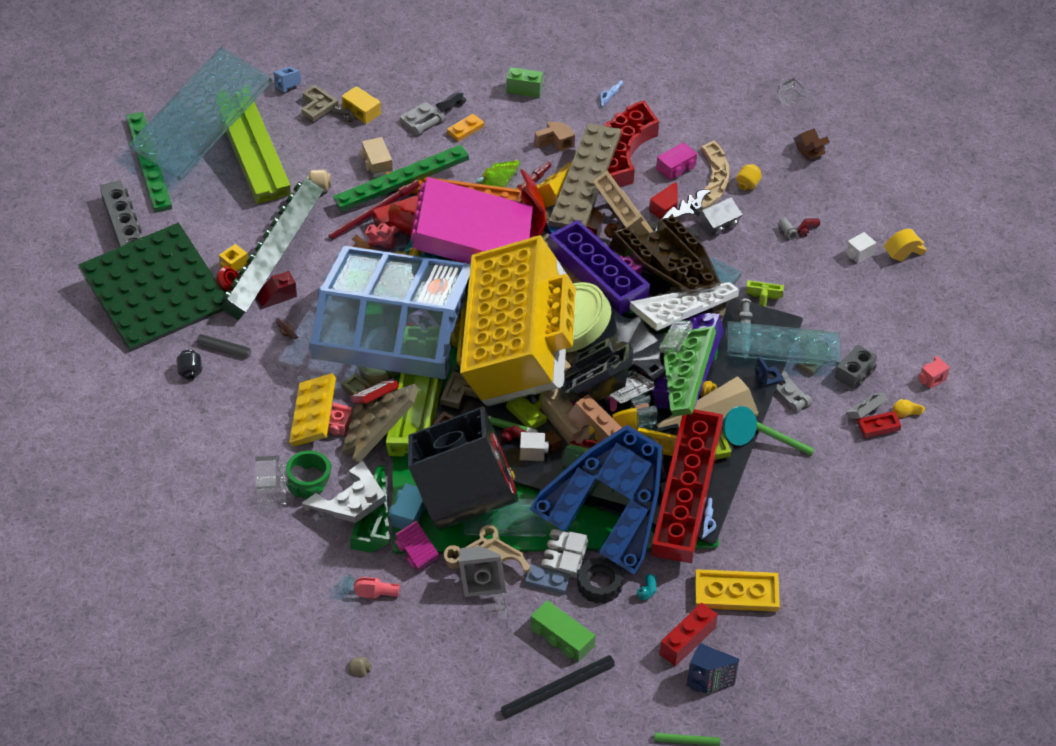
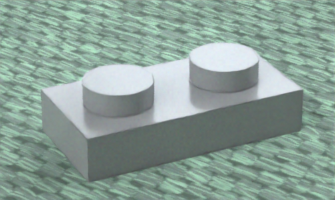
(869, 404)

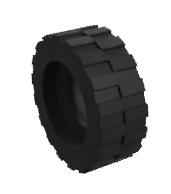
(597, 594)

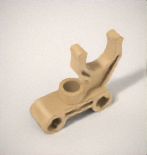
(494, 544)

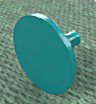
(739, 425)

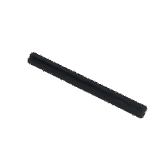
(557, 686)

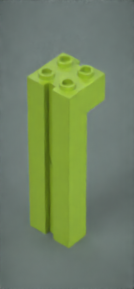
(258, 157)
(419, 416)

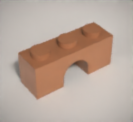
(590, 413)

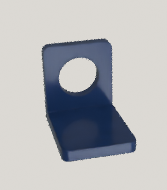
(762, 373)

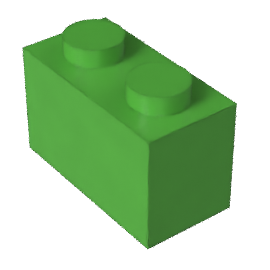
(524, 82)

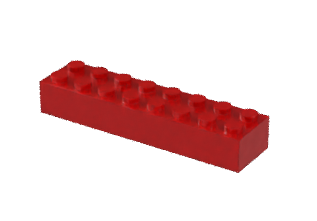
(687, 486)

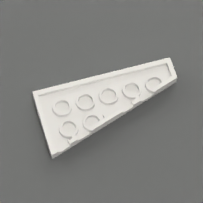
(672, 307)

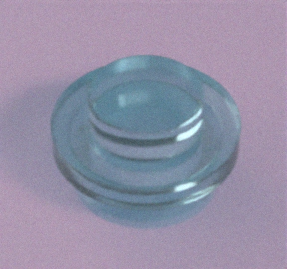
(346, 584)

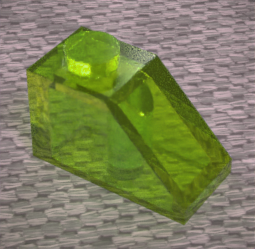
(500, 173)

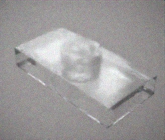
(676, 336)

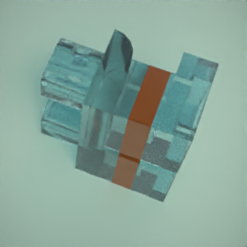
(645, 415)

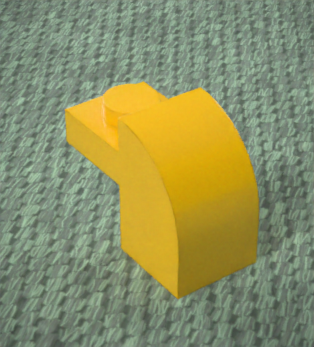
(904, 243)

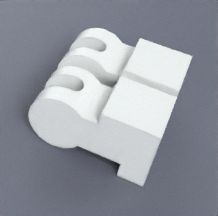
(574, 550)

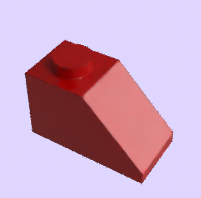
(664, 201)

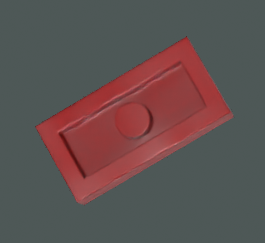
(879, 424)

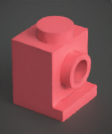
(934, 373)
(339, 419)

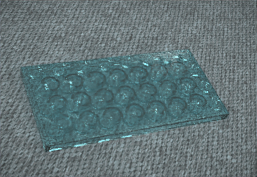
(200, 113)

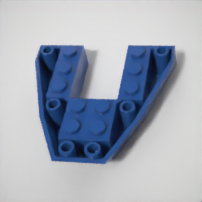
(628, 465)

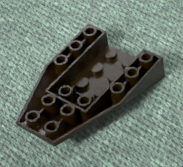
(670, 255)

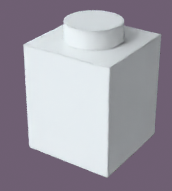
(860, 247)
(533, 446)

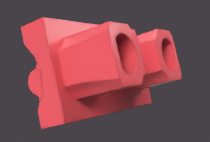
(381, 235)

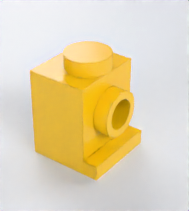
(233, 257)

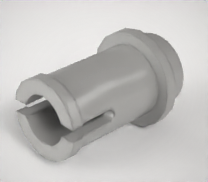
(789, 231)

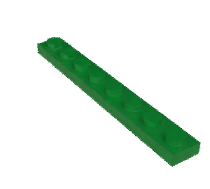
(152, 173)
(401, 177)

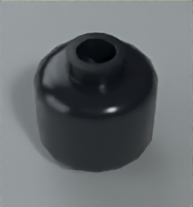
(189, 364)

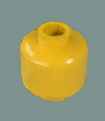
(748, 177)

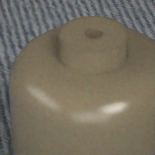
(359, 666)

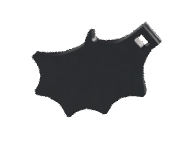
(643, 341)

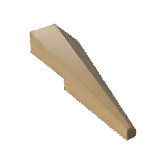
(720, 401)

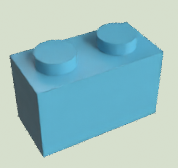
(408, 507)

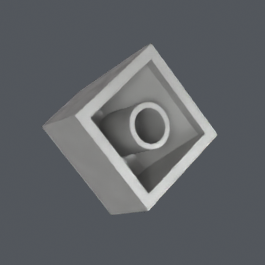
(481, 571)

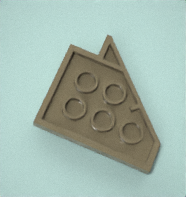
(375, 419)

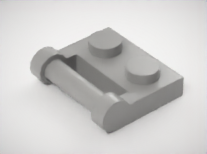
(420, 114)

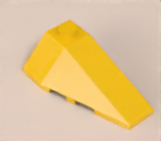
(552, 186)

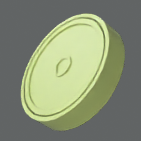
(590, 315)

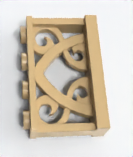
(622, 204)

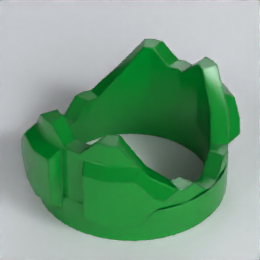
(307, 460)

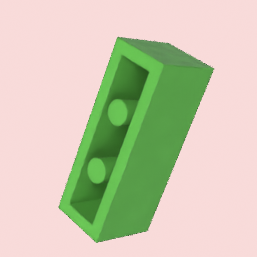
(562, 631)

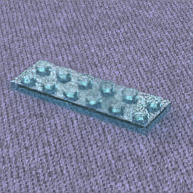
(783, 343)

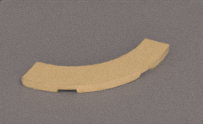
(719, 173)

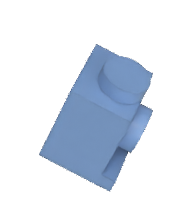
(286, 78)

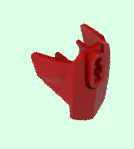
(532, 197)

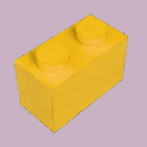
(361, 104)

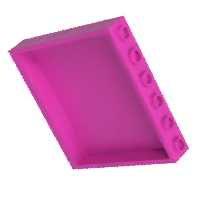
(465, 221)

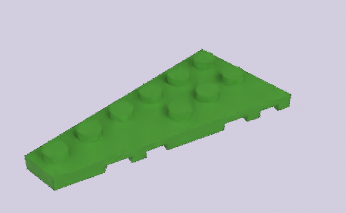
(687, 369)

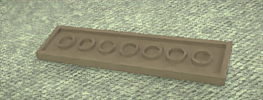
(590, 161)

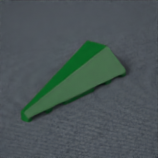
(373, 529)

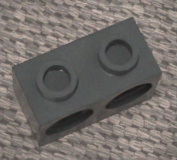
(856, 367)

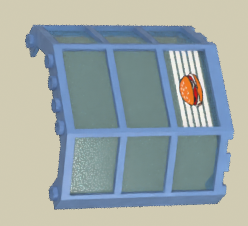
(389, 311)

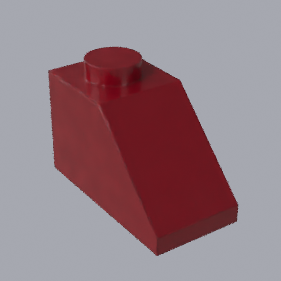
(277, 290)

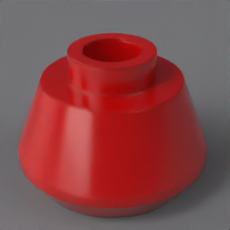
(226, 277)

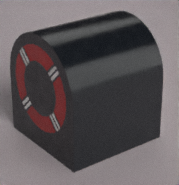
(460, 469)

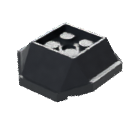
(598, 371)

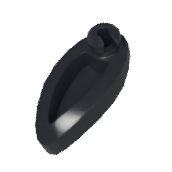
(450, 101)

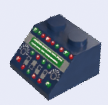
(711, 670)

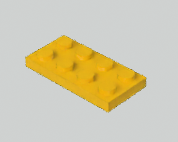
(312, 410)
(737, 590)

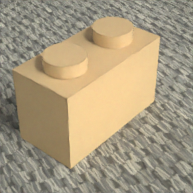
(376, 156)

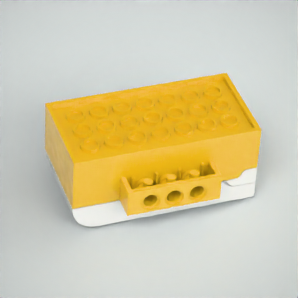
(516, 322)

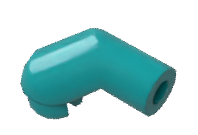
(650, 588)

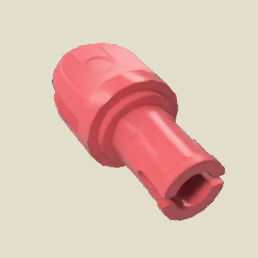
(373, 588)

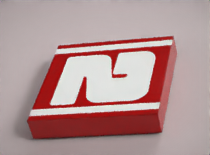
(375, 391)

